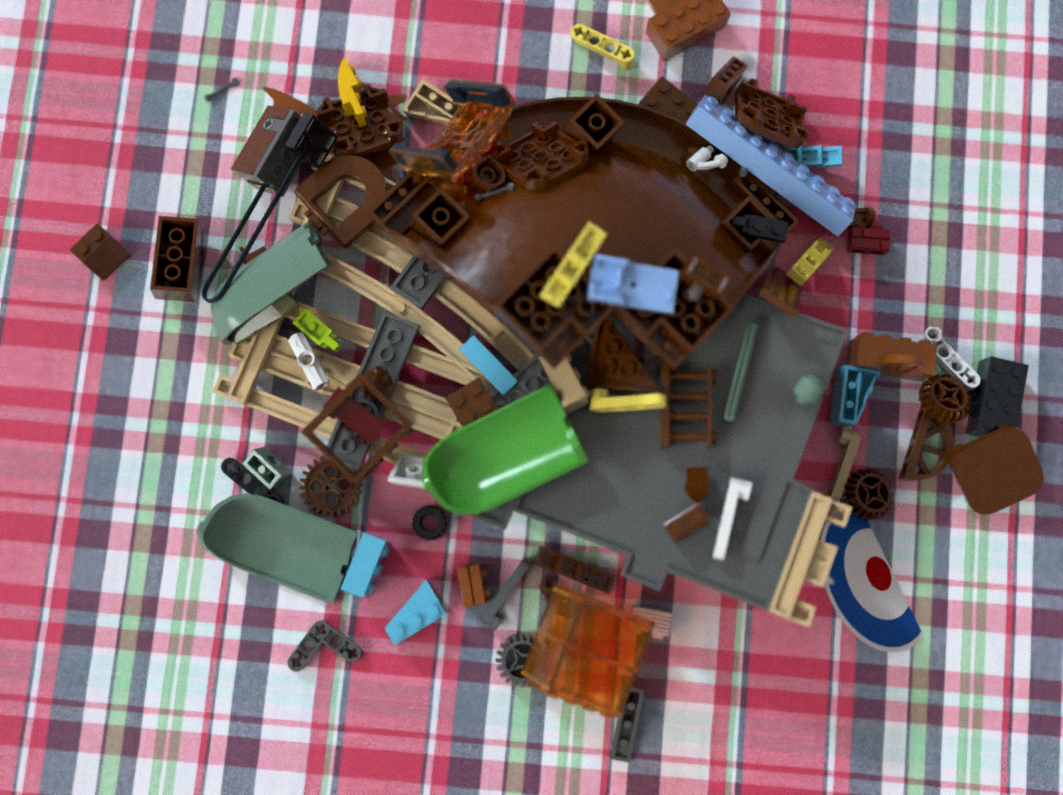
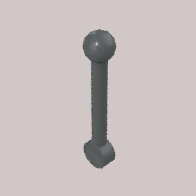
(208, 97)
(510, 187)

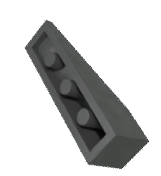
(627, 725)

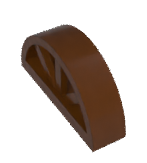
(725, 80)
(916, 445)

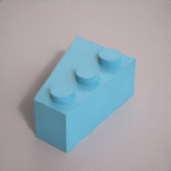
(850, 393)
(416, 614)

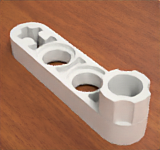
(953, 357)
(737, 490)

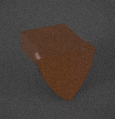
(863, 216)
(697, 483)

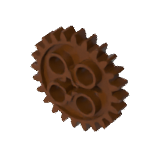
(319, 499)

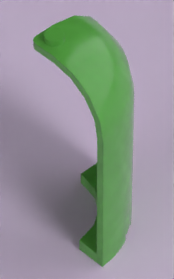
(503, 455)

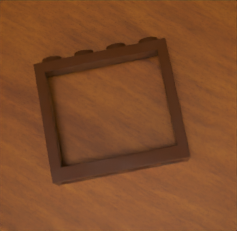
(377, 459)

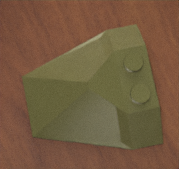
(277, 310)

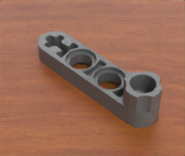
(492, 616)

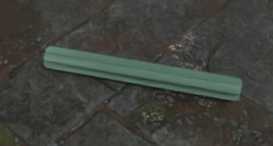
(740, 373)

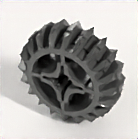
(507, 670)

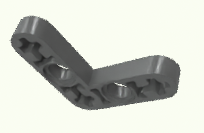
(326, 638)

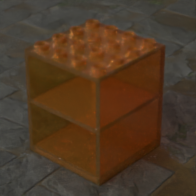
(587, 652)

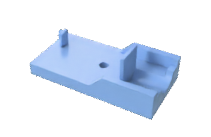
(612, 281)

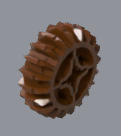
(945, 399)
(875, 494)

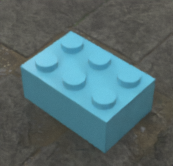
(366, 565)

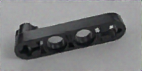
(254, 481)

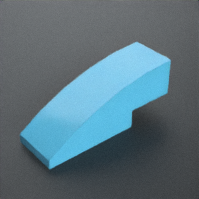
(488, 365)

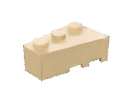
(430, 104)
(567, 385)

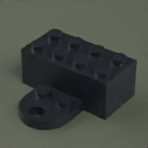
(997, 396)

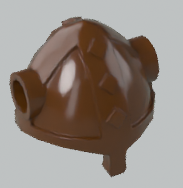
(487, 173)
(380, 379)

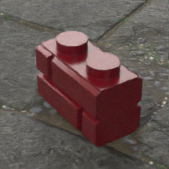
(868, 240)

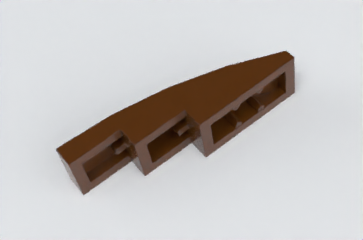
(574, 569)

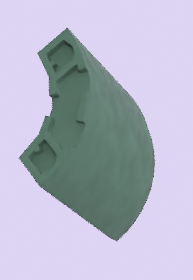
(268, 279)
(279, 544)

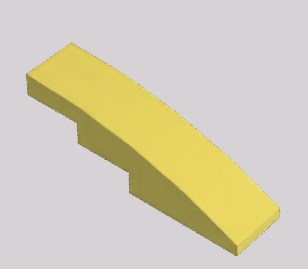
(810, 261)
(573, 264)

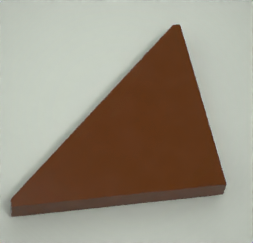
(615, 364)

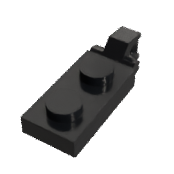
(762, 227)

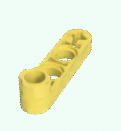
(626, 51)
(602, 403)

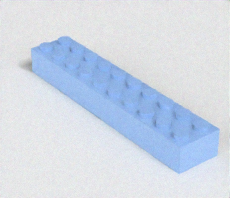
(772, 165)

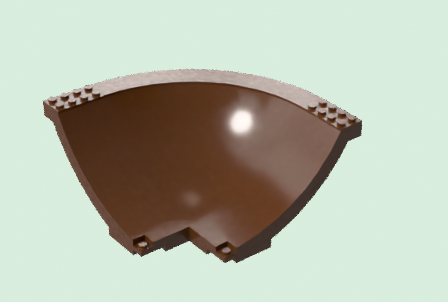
(631, 190)

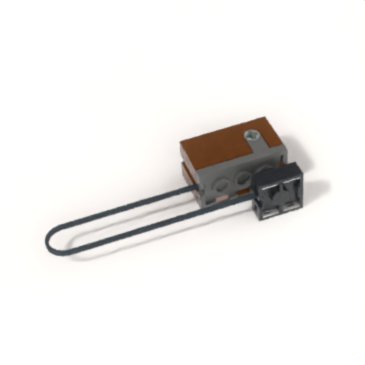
(270, 164)

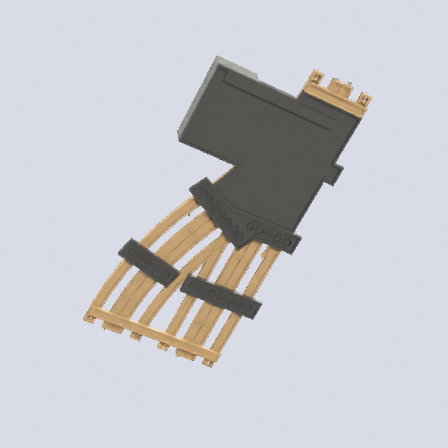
(629, 480)

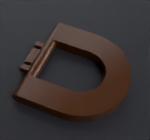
(325, 178)

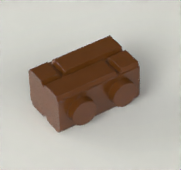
(687, 522)

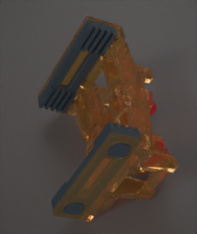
(452, 154)

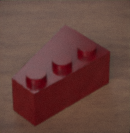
(357, 418)

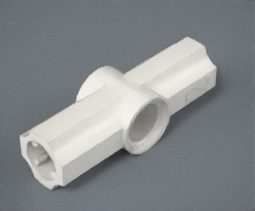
(314, 370)

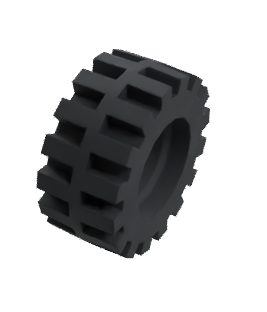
(417, 522)

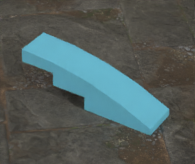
(817, 156)

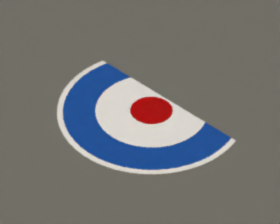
(867, 590)

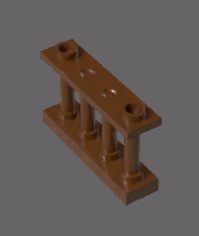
(669, 416)

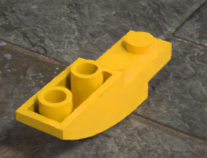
(350, 93)

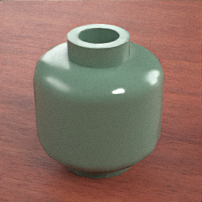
(809, 390)

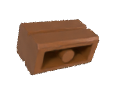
(472, 585)

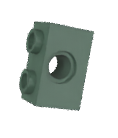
(267, 468)

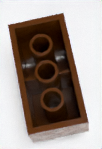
(177, 259)

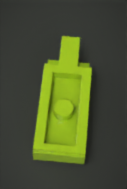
(317, 330)

